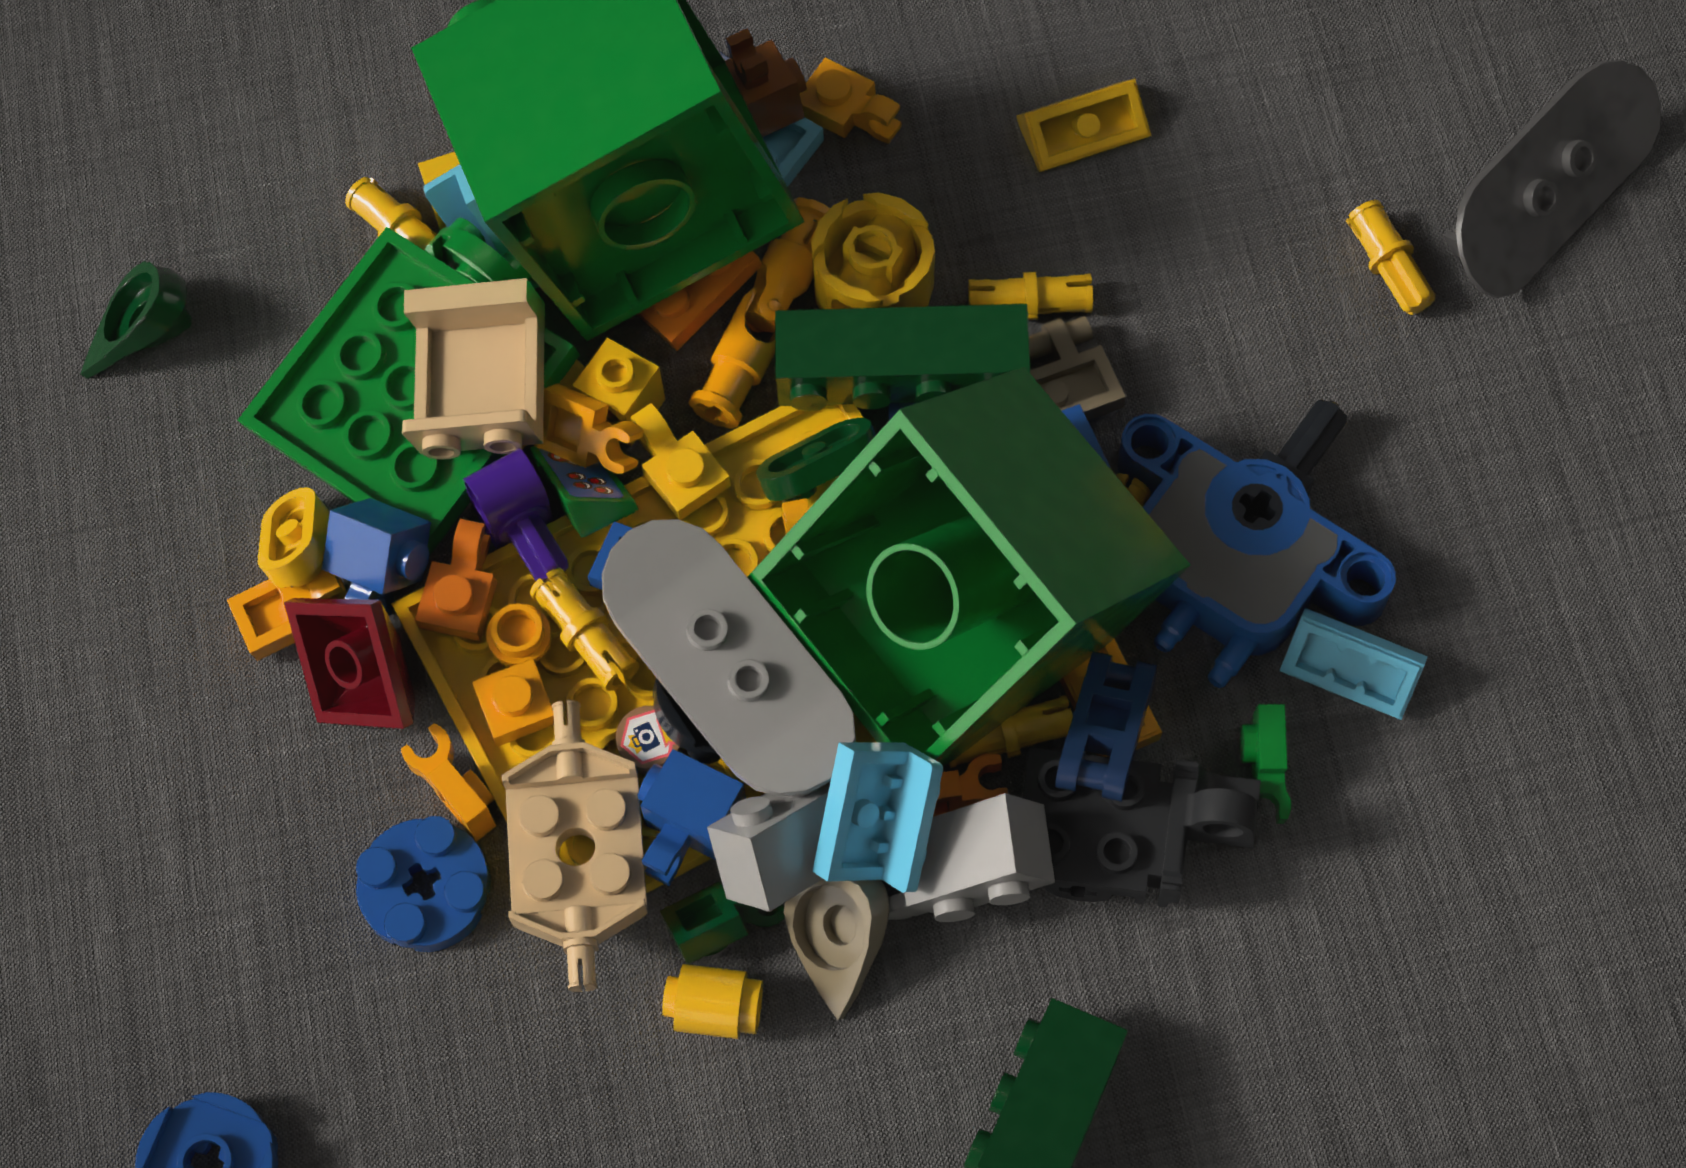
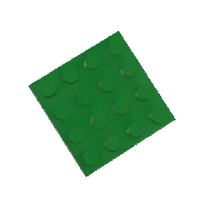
(352, 383)

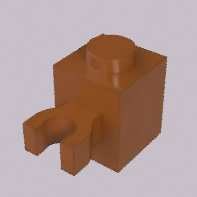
(766, 82)

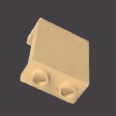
(477, 368)

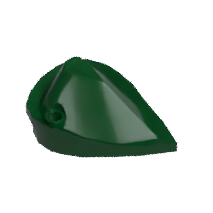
(141, 314)

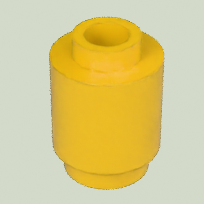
(713, 1001)

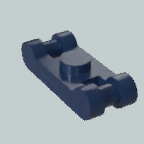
(1106, 723)

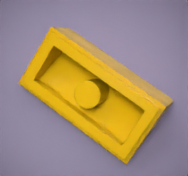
(1084, 125)

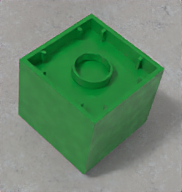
(605, 147)

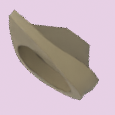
(838, 935)

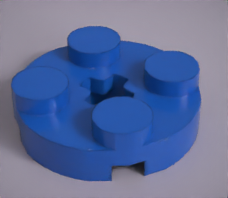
(388, 870)
(204, 1122)

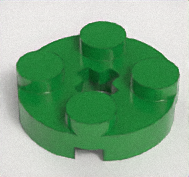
(468, 253)

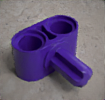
(516, 510)

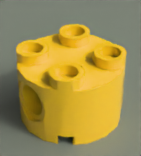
(873, 255)

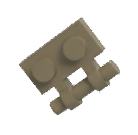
(1074, 376)

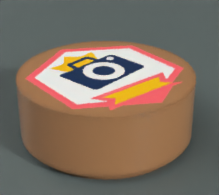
(643, 739)

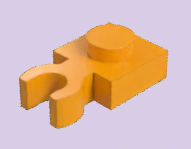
(579, 431)

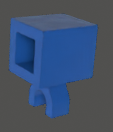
(376, 549)
(681, 804)

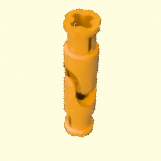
(739, 357)

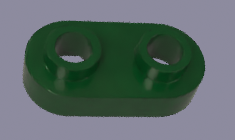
(813, 461)

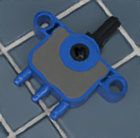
(1245, 576)

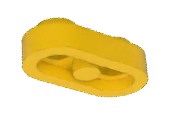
(293, 538)

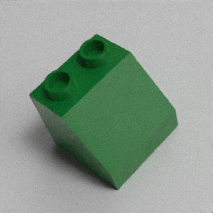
(965, 565)

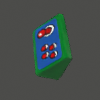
(587, 495)

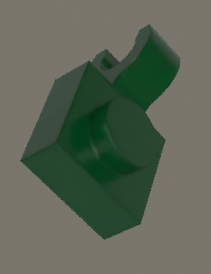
(710, 922)

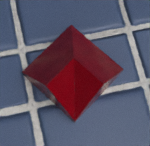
(352, 662)

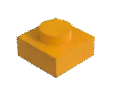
(514, 702)

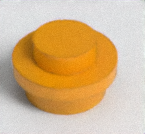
(518, 634)

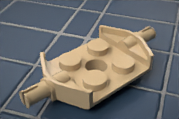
(565, 794)

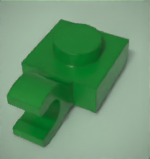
(1266, 748)

